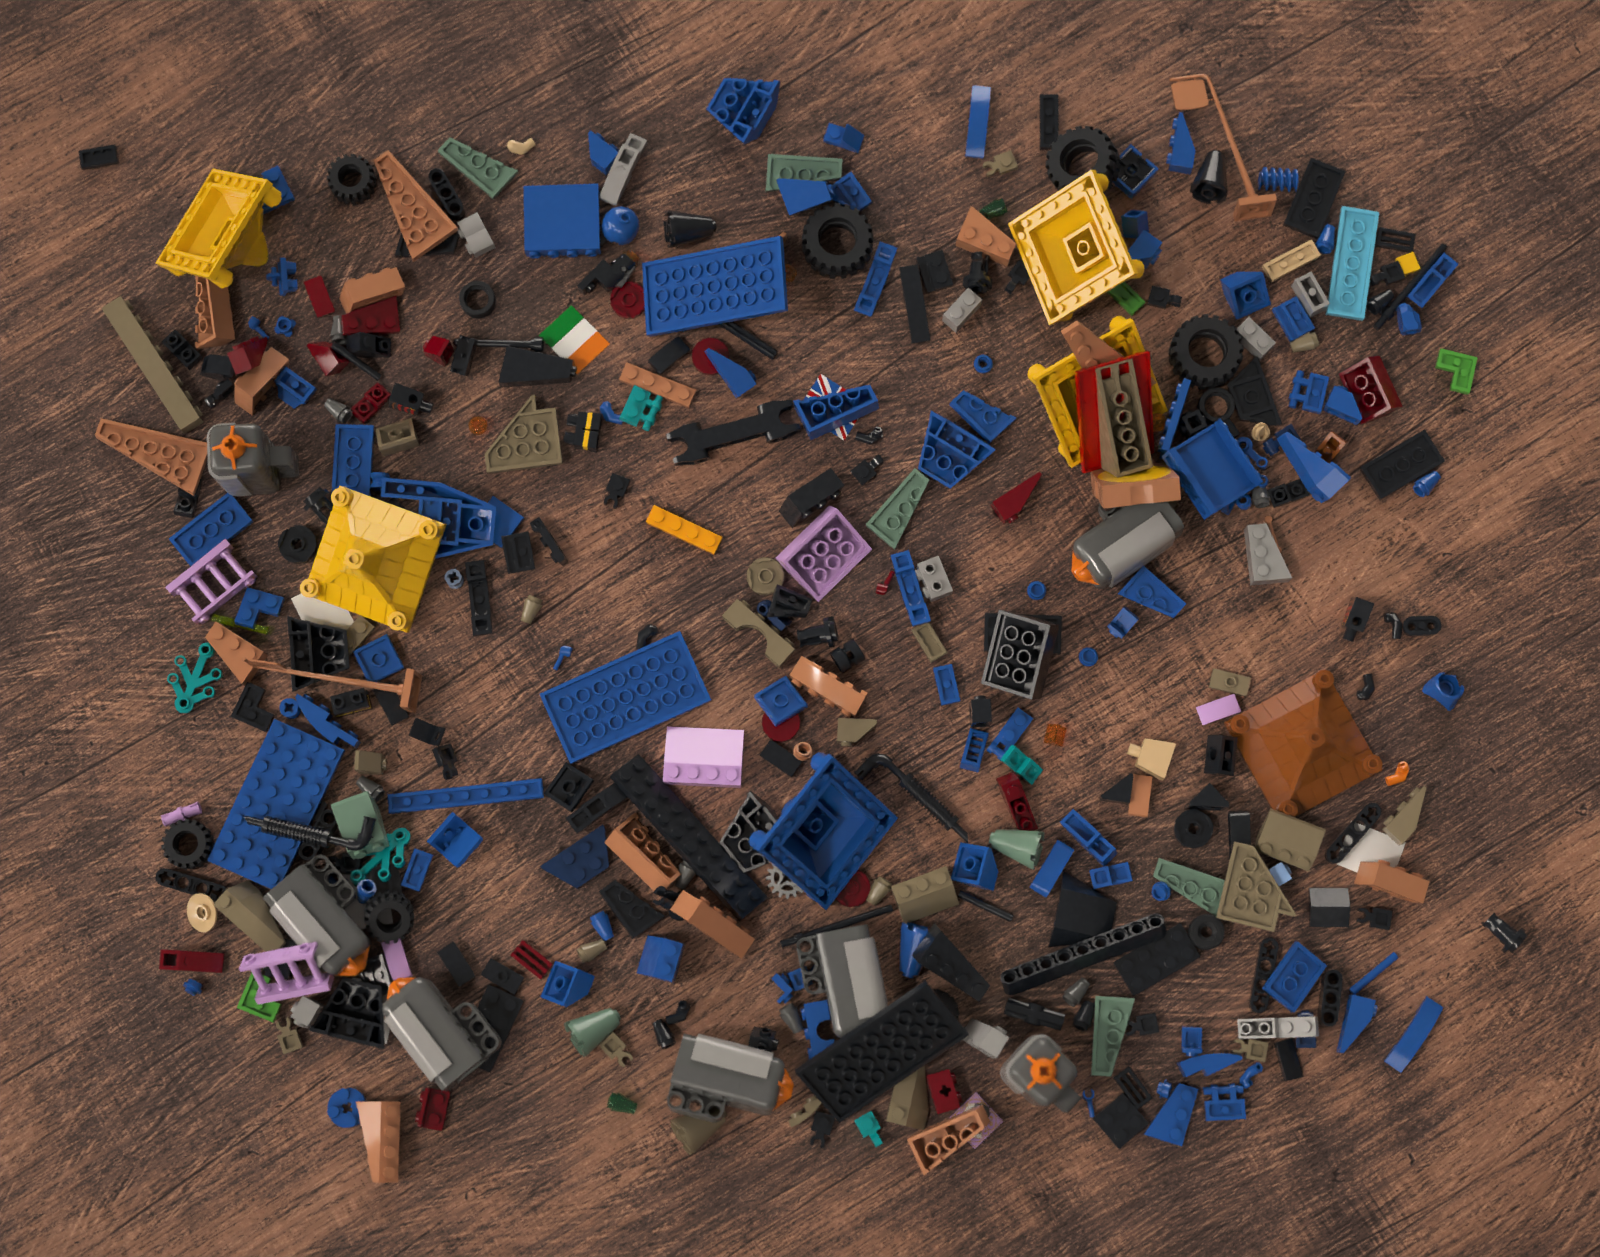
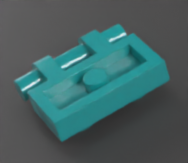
(635, 406)

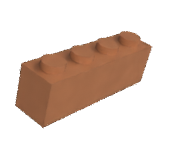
(214, 313)
(828, 687)
(642, 854)
(381, 1137)

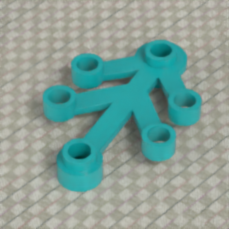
(193, 681)
(384, 856)

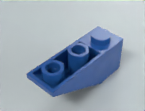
(1183, 151)

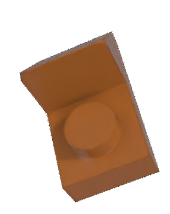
(1331, 446)

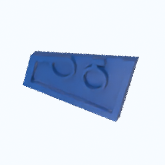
(983, 418)
(1152, 593)
(1173, 1118)

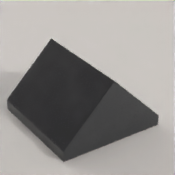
(1208, 799)

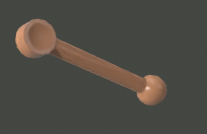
(1268, 519)

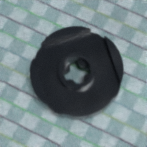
(292, 535)
(1187, 838)

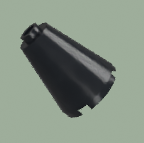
(1211, 179)
(686, 227)

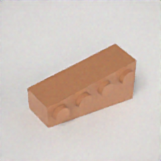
(712, 923)
(944, 1138)

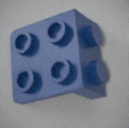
(455, 840)

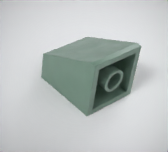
(350, 817)

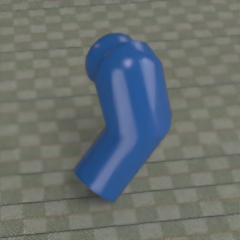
(1250, 1072)

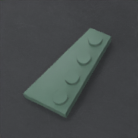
(801, 169)
(483, 171)
(898, 509)

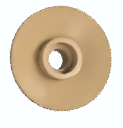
(201, 912)

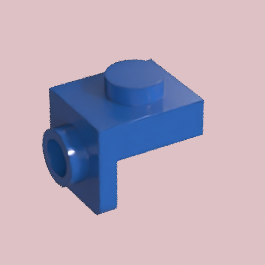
(1122, 623)
(782, 981)
(1191, 1040)

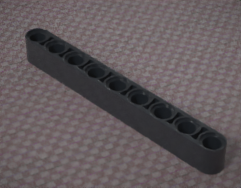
(1083, 954)

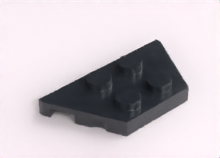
(1253, 396)

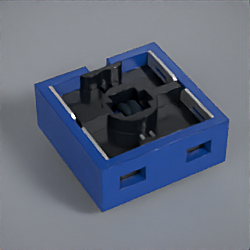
(1134, 172)

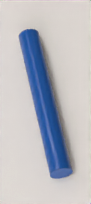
(1373, 973)

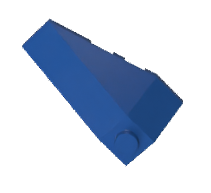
(1317, 475)

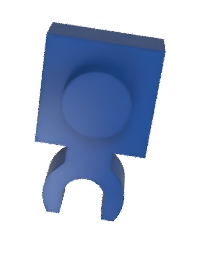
(796, 978)

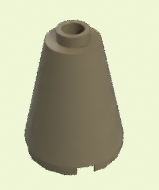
(694, 1131)

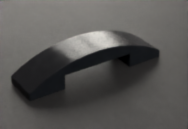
(479, 598)

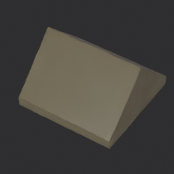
(397, 437)

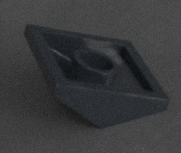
(569, 787)
(1329, 907)

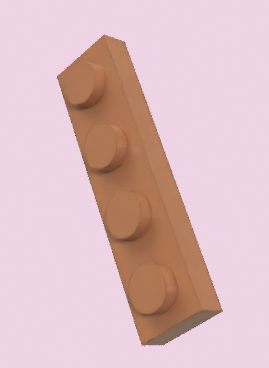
(658, 385)

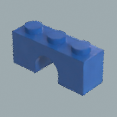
(814, 1014)

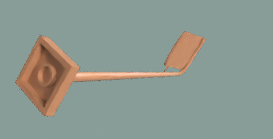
(1193, 95)
(408, 690)

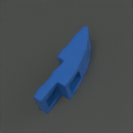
(320, 719)

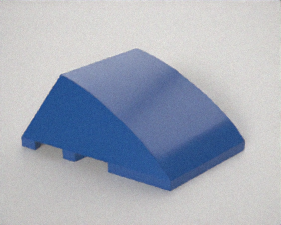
(744, 106)
(950, 451)

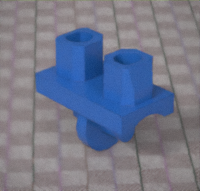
(284, 268)

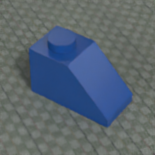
(1343, 405)

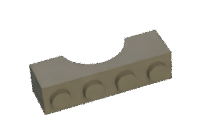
(740, 617)

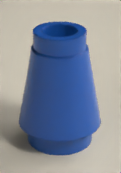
(1326, 239)
(1426, 484)
(365, 890)
(602, 925)

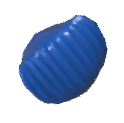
(1444, 689)

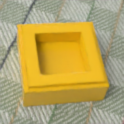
(1408, 263)

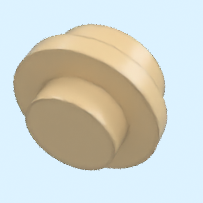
(1260, 432)

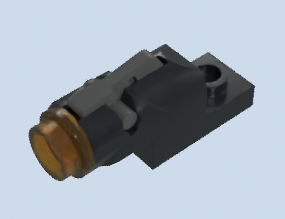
(610, 275)

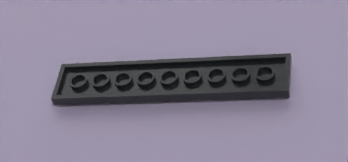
(688, 837)

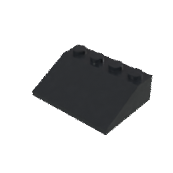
(1020, 654)

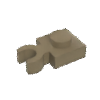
(1003, 163)
(289, 1039)
(614, 1046)
(1253, 1050)

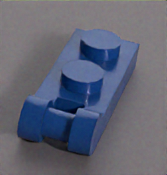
(1010, 732)

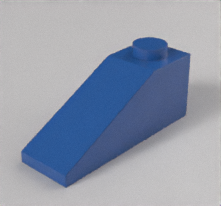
(734, 375)
(1356, 1017)

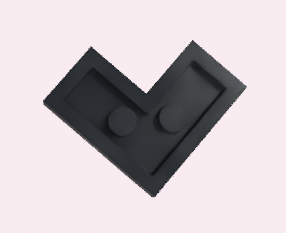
(248, 711)

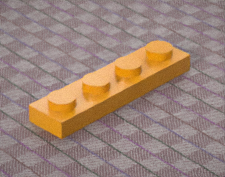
(684, 530)

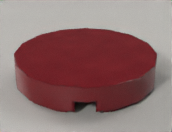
(628, 300)
(701, 360)
(784, 731)
(855, 895)

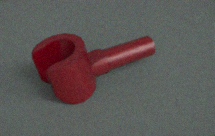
(882, 588)

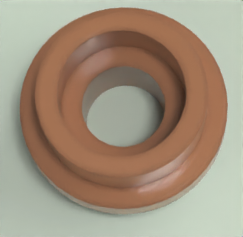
(802, 746)

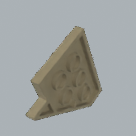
(527, 441)
(1250, 891)

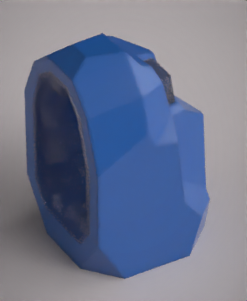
(1408, 320)

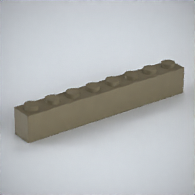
(152, 365)

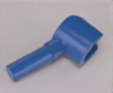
(253, 324)
(564, 651)
(1089, 1102)

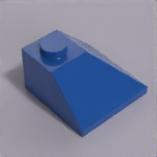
(1245, 292)
(975, 867)
(566, 984)

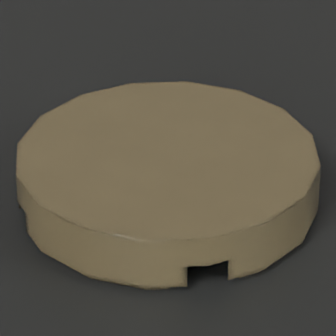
(764, 576)

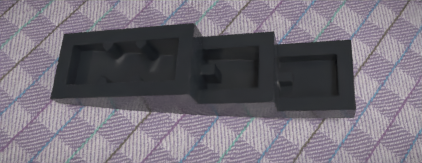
(914, 303)

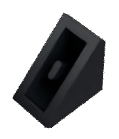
(1120, 792)

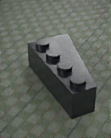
(946, 961)

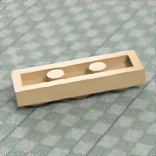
(1291, 260)

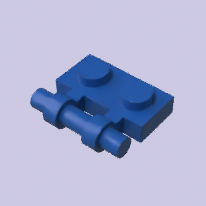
(1314, 394)
(1224, 1109)

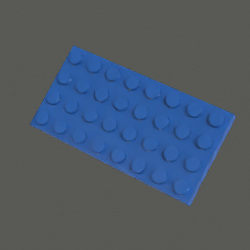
(715, 286)
(625, 697)
(282, 783)

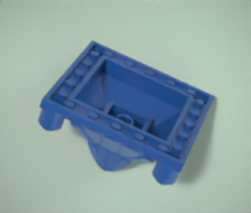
(825, 831)

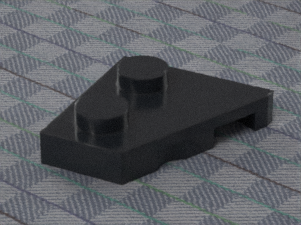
(788, 603)

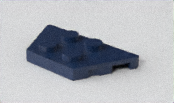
(581, 860)

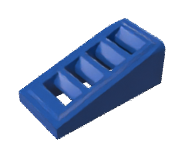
(970, 765)

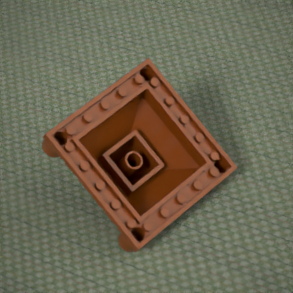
(1303, 745)

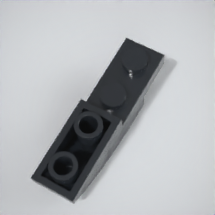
(596, 808)

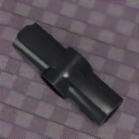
(1034, 1014)

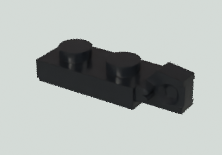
(548, 540)

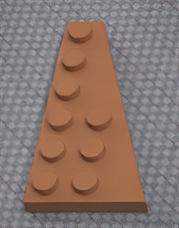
(417, 215)
(1089, 348)
(167, 455)

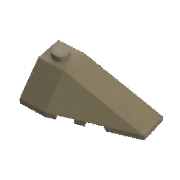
(910, 1101)

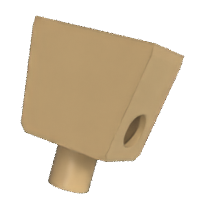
(1153, 756)

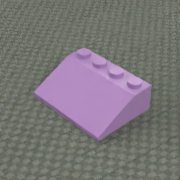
(824, 553)
(703, 757)

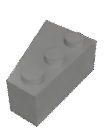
(1264, 557)
(985, 1038)

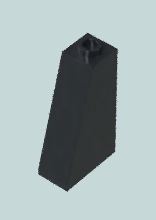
(534, 368)

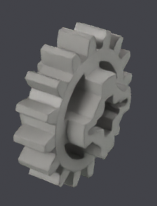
(778, 887)

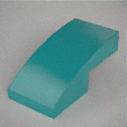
(1021, 764)

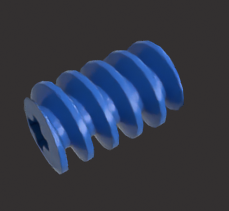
(1278, 178)

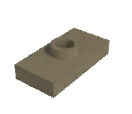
(929, 642)
(1229, 682)

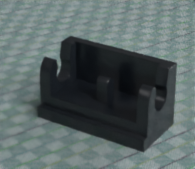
(464, 355)

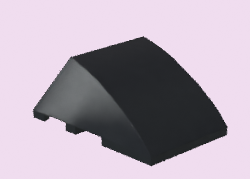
(316, 650)
(751, 816)
(1080, 913)
(353, 1014)

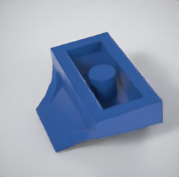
(293, 388)

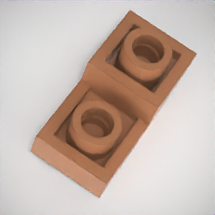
(1140, 795)

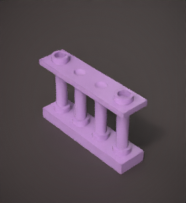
(208, 563)
(284, 988)

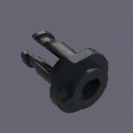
(978, 276)
(316, 502)
(819, 634)
(667, 900)
(1505, 933)

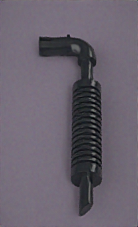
(915, 790)
(311, 834)

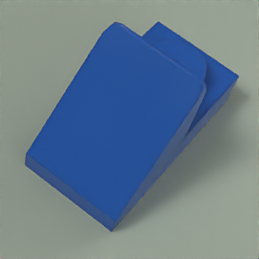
(842, 137)

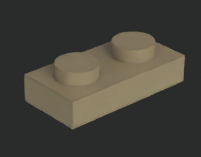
(358, 633)

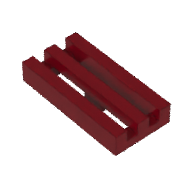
(544, 970)

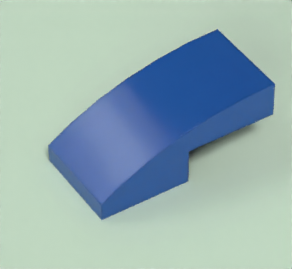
(1111, 875)

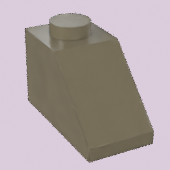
(851, 730)
(370, 763)

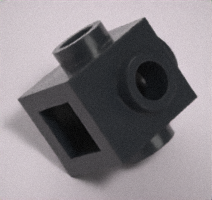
(1194, 418)
(763, 1039)

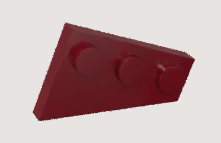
(373, 319)

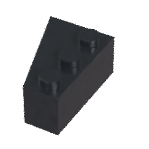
(811, 497)

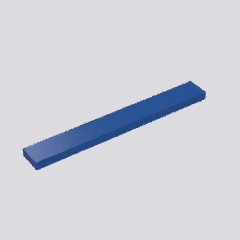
(465, 796)

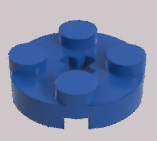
(336, 1110)

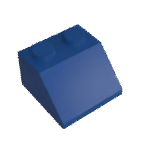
(1146, 249)

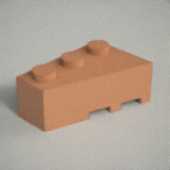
(983, 236)
(371, 289)
(257, 381)
(233, 649)
(1392, 881)

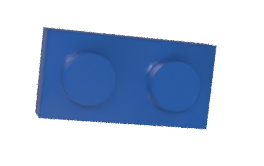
(946, 685)
(417, 870)

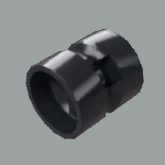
(841, 659)

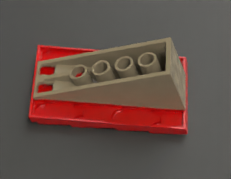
(1116, 415)

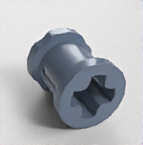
(451, 574)

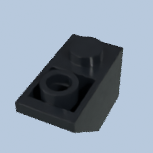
(369, 345)
(217, 367)

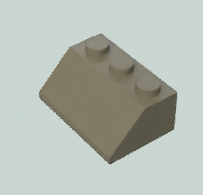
(1289, 839)
(925, 895)

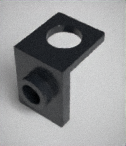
(426, 732)

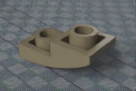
(811, 1105)

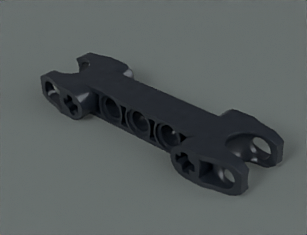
(764, 424)

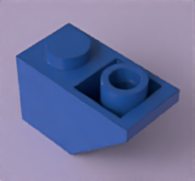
(601, 153)

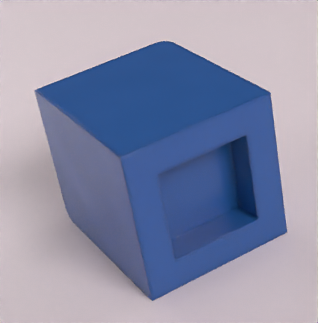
(1134, 223)

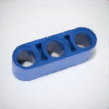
(1051, 868)

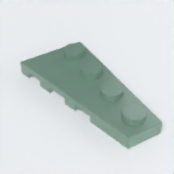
(1194, 885)
(1109, 1029)

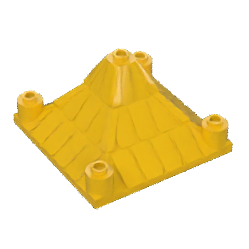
(221, 228)
(1073, 247)
(1059, 393)
(374, 559)

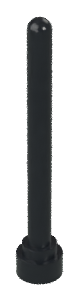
(535, 344)

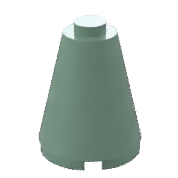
(1019, 845)
(592, 1029)

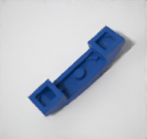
(978, 121)
(876, 279)
(910, 588)
(1414, 1035)

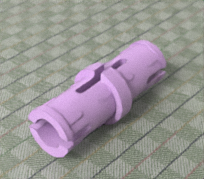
(181, 814)

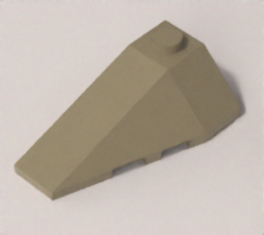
(249, 912)

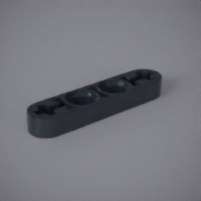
(1355, 835)
(192, 886)
(1260, 974)

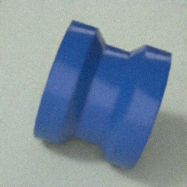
(377, 480)
(293, 711)

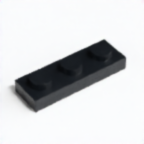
(1048, 120)

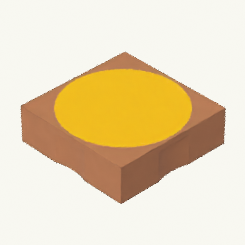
(1141, 487)

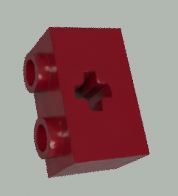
(935, 1083)

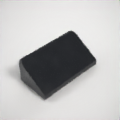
(1288, 1059)

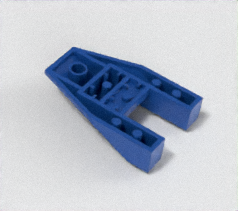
(467, 518)

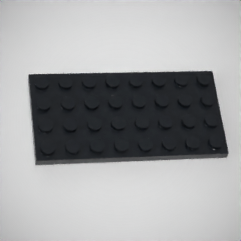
(881, 1051)

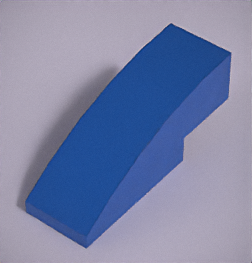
(1432, 280)
(1089, 837)
(1207, 1063)

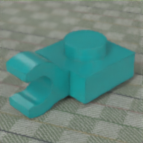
(868, 1126)

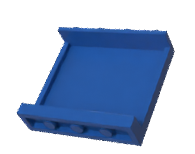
(561, 220)
(1212, 469)

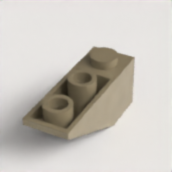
(1405, 821)

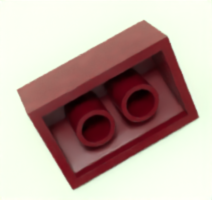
(1371, 388)

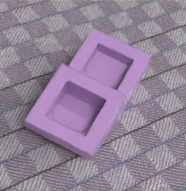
(1218, 709)
(396, 959)

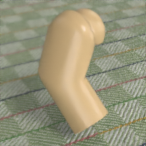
(520, 148)

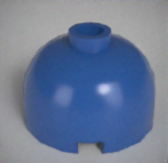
(620, 225)

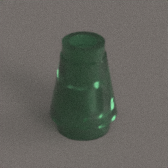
(994, 209)
(620, 1103)

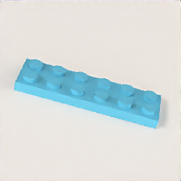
(1352, 263)

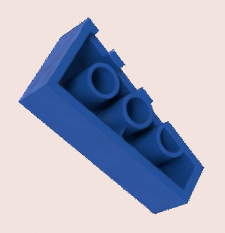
(834, 410)

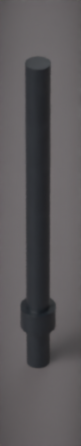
(1388, 312)
(837, 925)

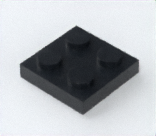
(1120, 1121)

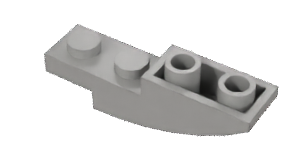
(622, 169)
(1278, 1028)

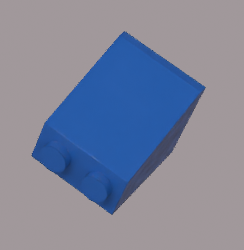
(804, 194)
(661, 959)

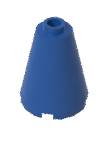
(911, 937)

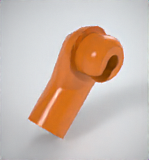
(1400, 774)

